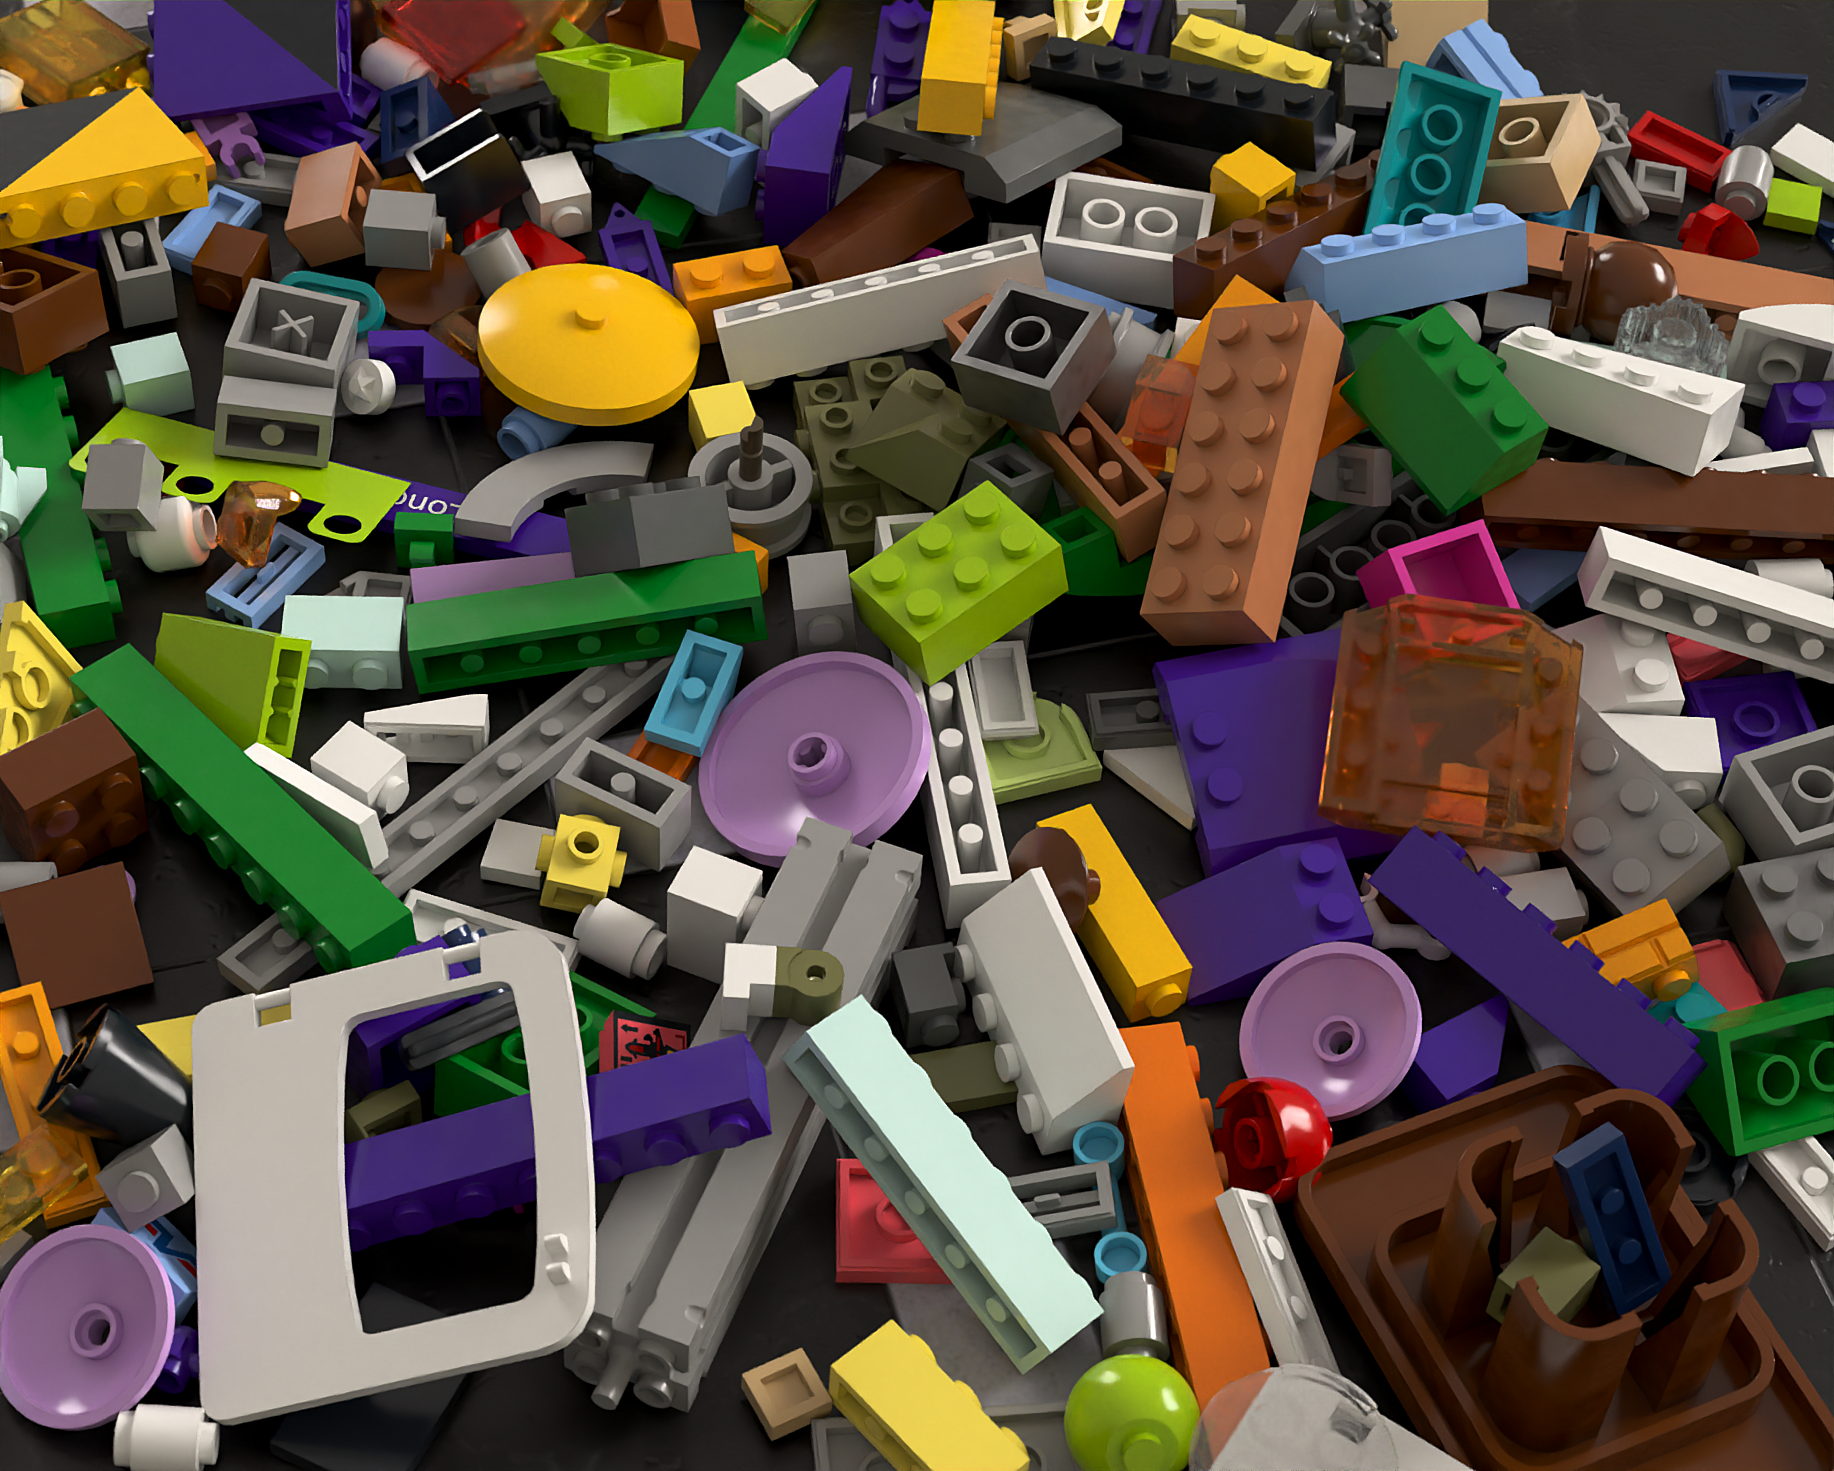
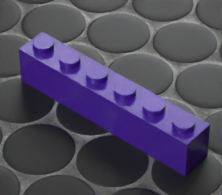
(1535, 970)

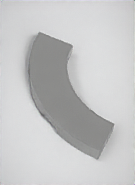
(519, 488)

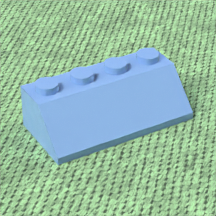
(1414, 263)

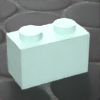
(352, 637)

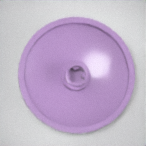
(818, 741)

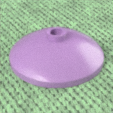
(1319, 1003)
(55, 1322)

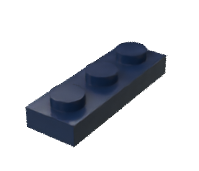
(1613, 1218)

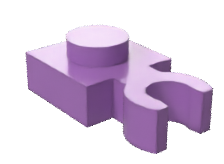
(230, 138)

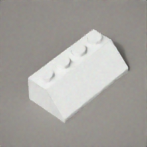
(1044, 1013)

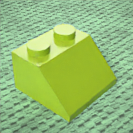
(614, 89)

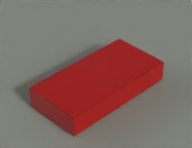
(1671, 144)

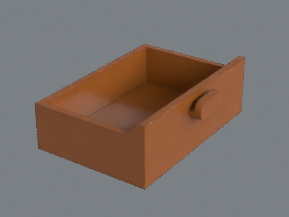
(656, 27)

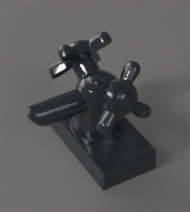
(536, 119)

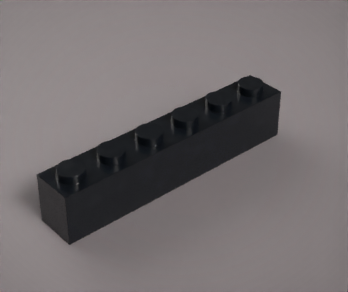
(1192, 101)

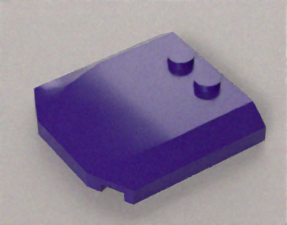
(1255, 746)

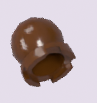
(1606, 284)

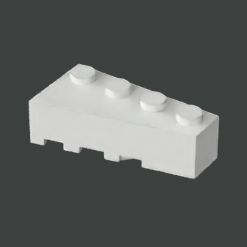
(1622, 399)

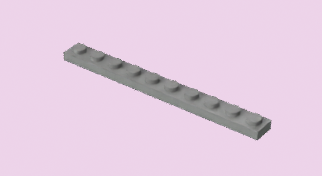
(466, 804)

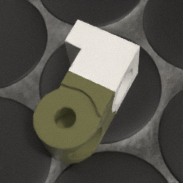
(779, 984)

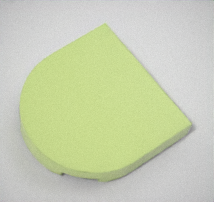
(1044, 763)

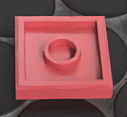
(873, 1237)

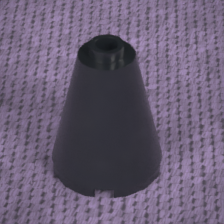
(117, 1085)

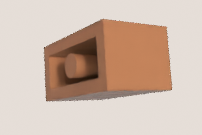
(331, 204)

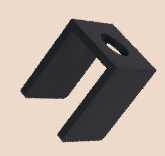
(468, 169)

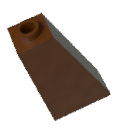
(880, 223)

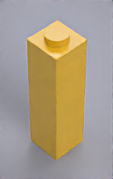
(1124, 926)

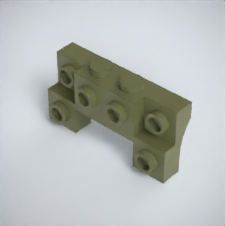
(828, 421)

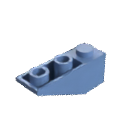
(699, 165)

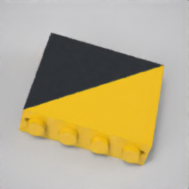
(93, 167)

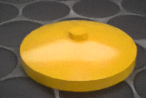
(588, 344)

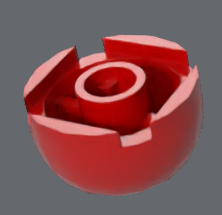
(1271, 1135)

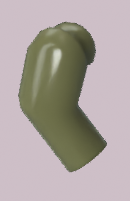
(1727, 832)

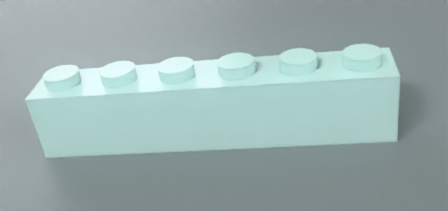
(942, 1183)

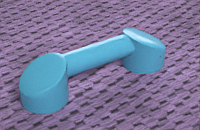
(1117, 1249)

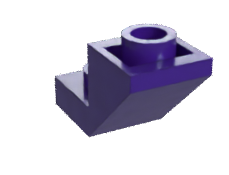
(420, 359)

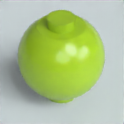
(1131, 1416)

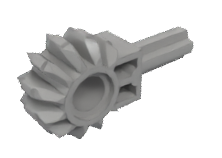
(1610, 162)

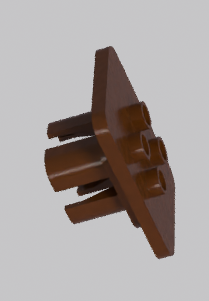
(1443, 1203)

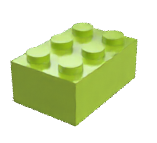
(959, 582)

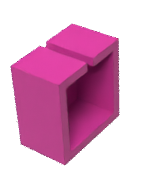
(1445, 565)

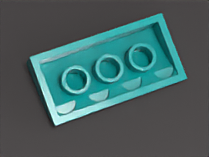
(1432, 148)

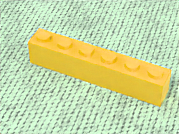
(960, 67)

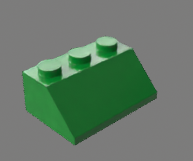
(1445, 411)
(1767, 1071)

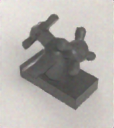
(1337, 26)

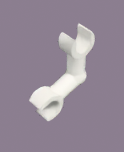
(1397, 935)

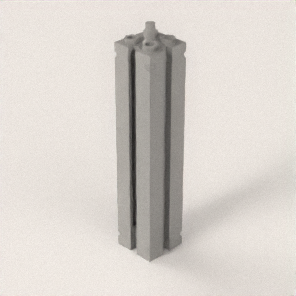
(692, 1232)

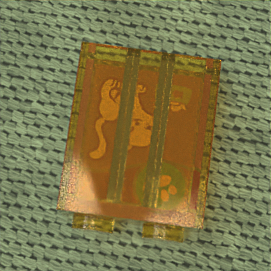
(70, 52)

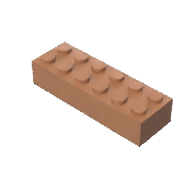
(1243, 475)

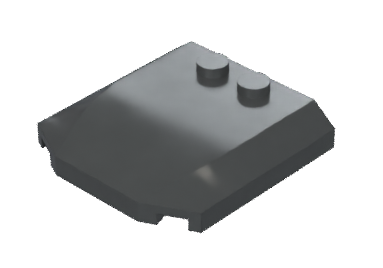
(1024, 147)

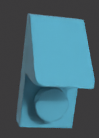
(694, 693)

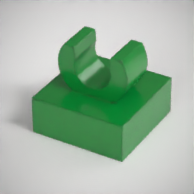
(424, 539)

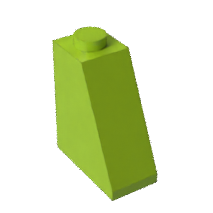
(237, 677)

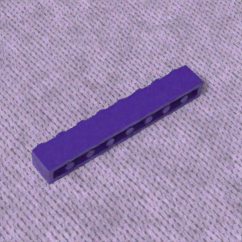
(487, 1159)

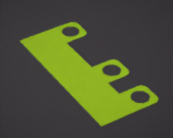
(338, 486)

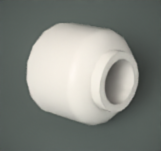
(182, 536)

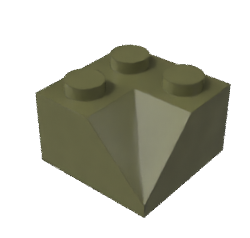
(924, 438)

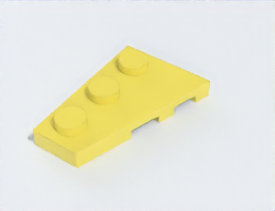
(32, 678)

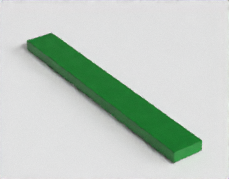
(751, 52)

